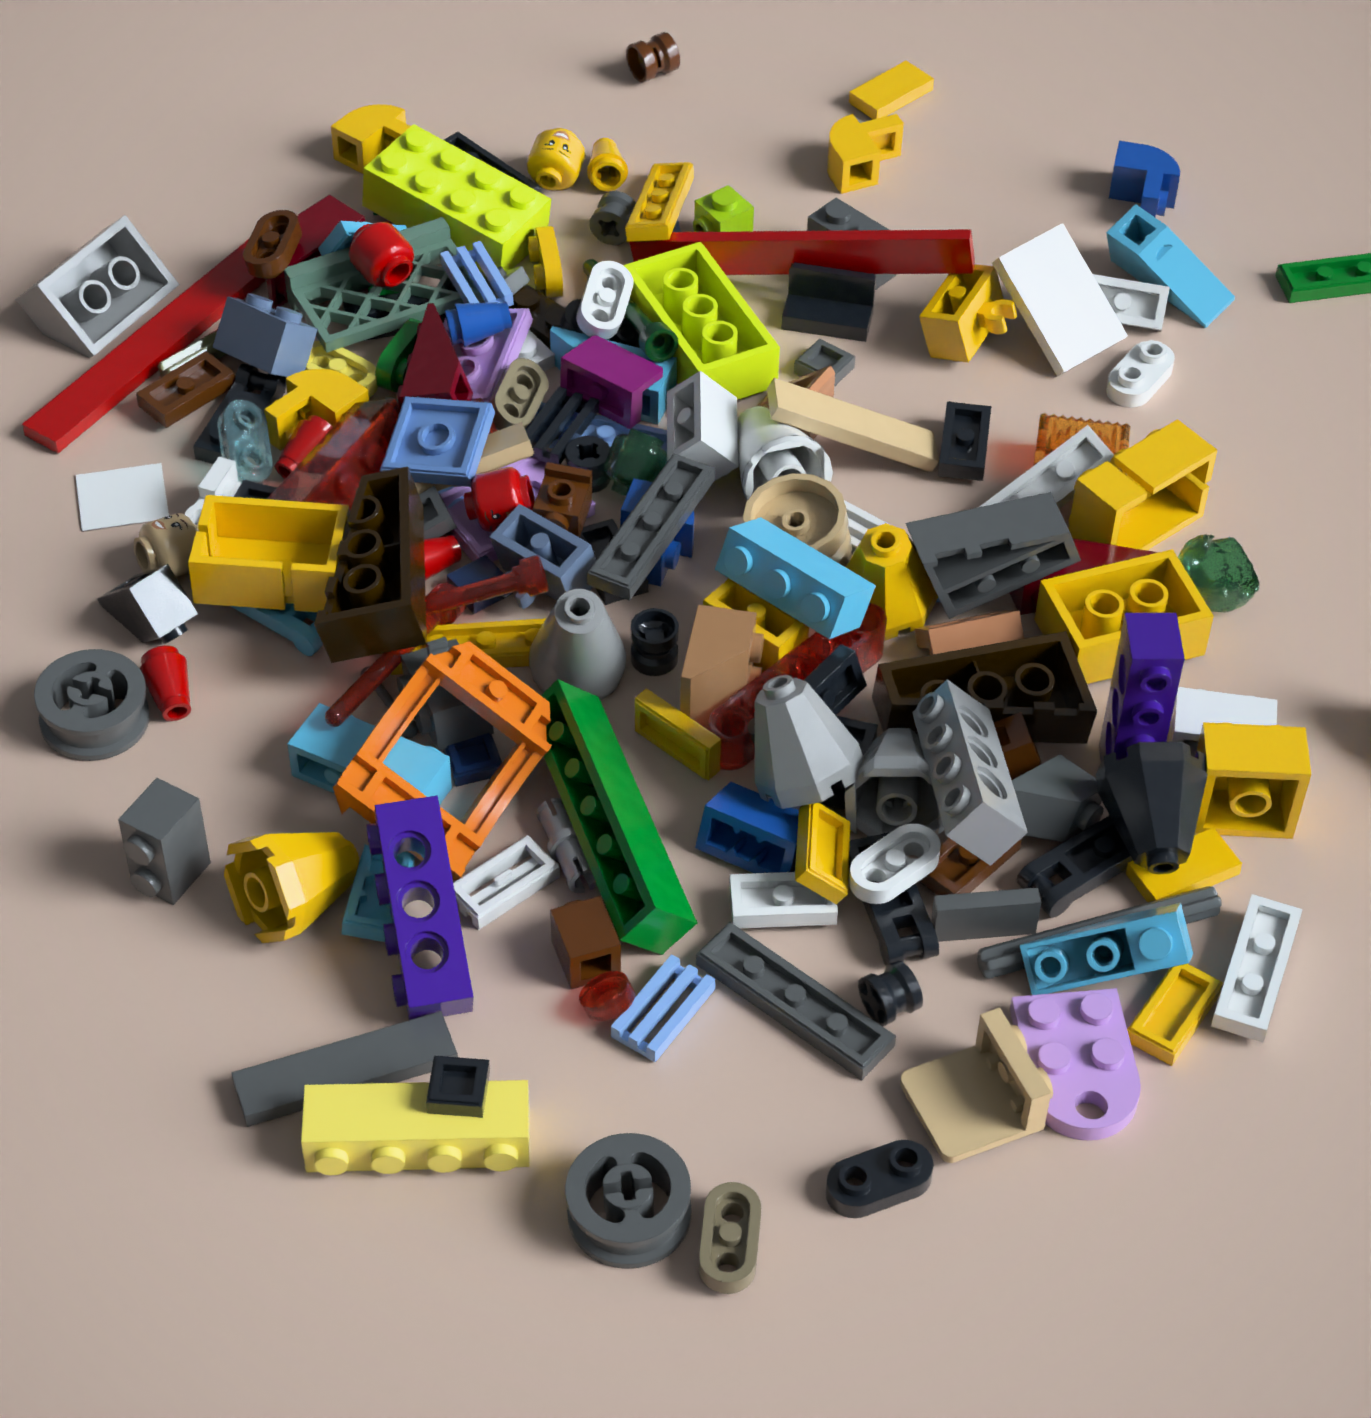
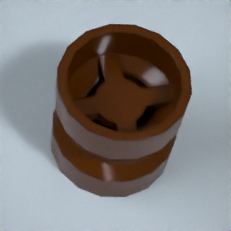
(653, 57)

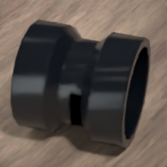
(654, 642)

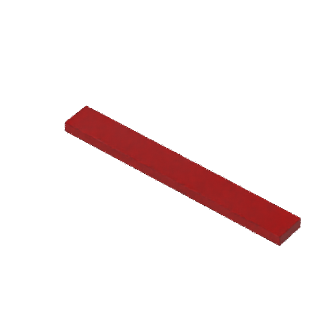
(847, 250)
(139, 355)

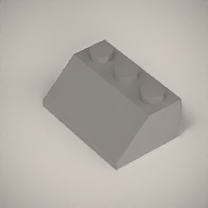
(99, 290)

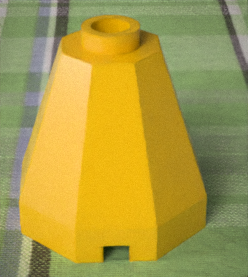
(902, 584)
(288, 879)

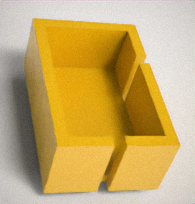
(1144, 490)
(265, 552)

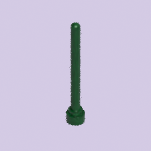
(655, 338)

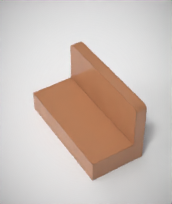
(971, 632)

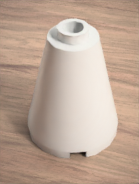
(775, 450)

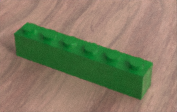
(613, 823)

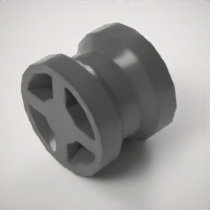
(611, 217)

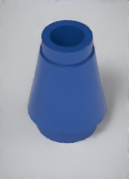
(476, 321)

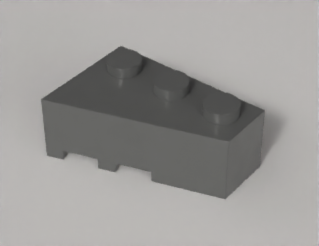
(992, 549)

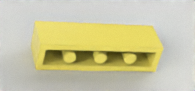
(390, 1130)

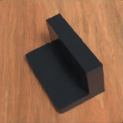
(829, 302)

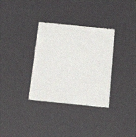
(121, 496)

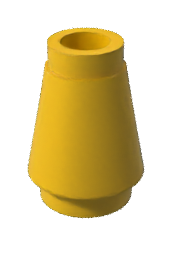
(606, 165)

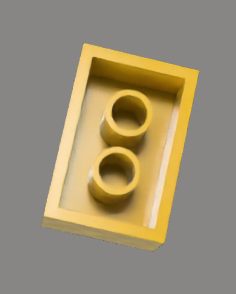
(1094, 602)

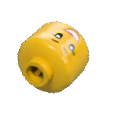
(556, 159)

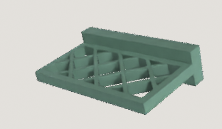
(337, 279)

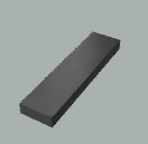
(651, 527)
(796, 1000)
(372, 1057)

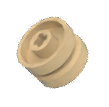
(807, 510)

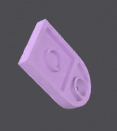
(1087, 1056)

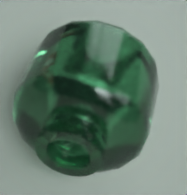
(633, 457)

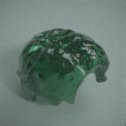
(1220, 571)

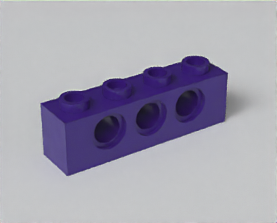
(1142, 682)
(419, 828)

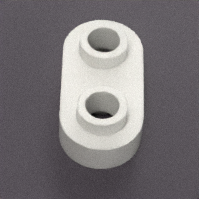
(604, 308)
(1140, 374)
(889, 865)

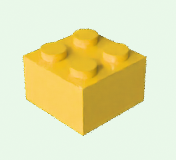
(1253, 779)

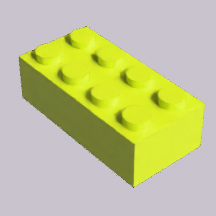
(431, 179)
(709, 317)

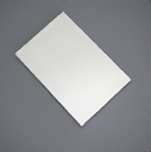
(1059, 299)

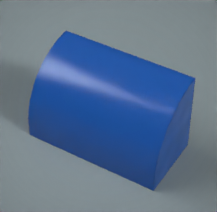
(749, 831)

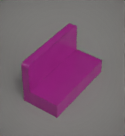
(611, 376)

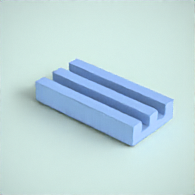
(468, 259)
(647, 996)

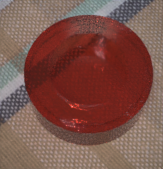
(607, 996)

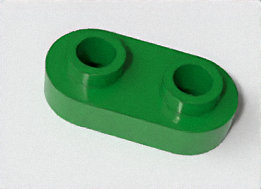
(393, 360)

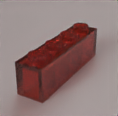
(344, 455)

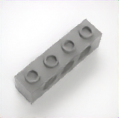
(969, 773)

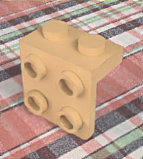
(980, 1093)

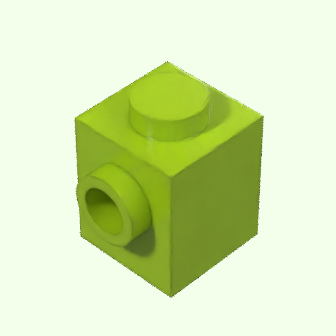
(723, 212)

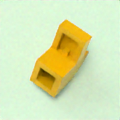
(366, 133)
(858, 149)
(312, 393)

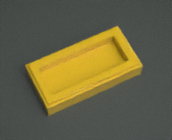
(891, 90)
(677, 734)
(823, 851)
(1207, 865)
(1174, 1012)

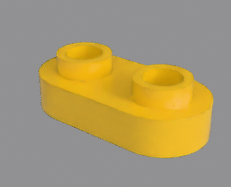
(548, 271)

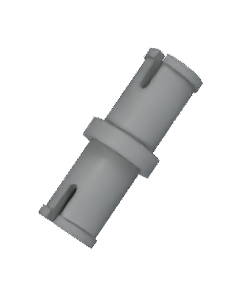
(564, 845)

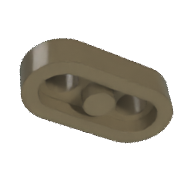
(518, 393)
(730, 1241)

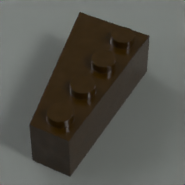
(380, 578)
(1007, 677)

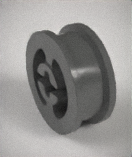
(93, 723)
(626, 1169)

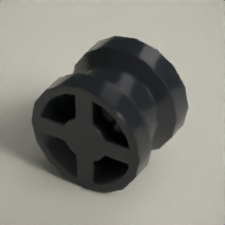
(589, 454)
(890, 993)

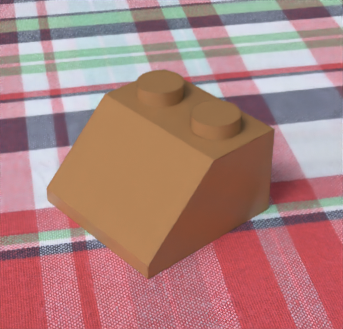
(718, 659)

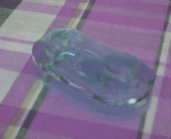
(246, 440)

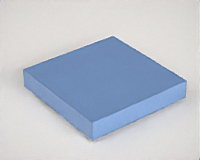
(439, 439)

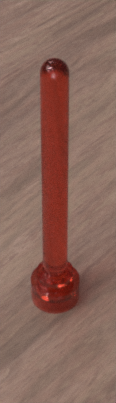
(525, 578)
(384, 666)

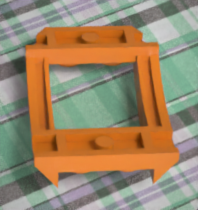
(491, 694)

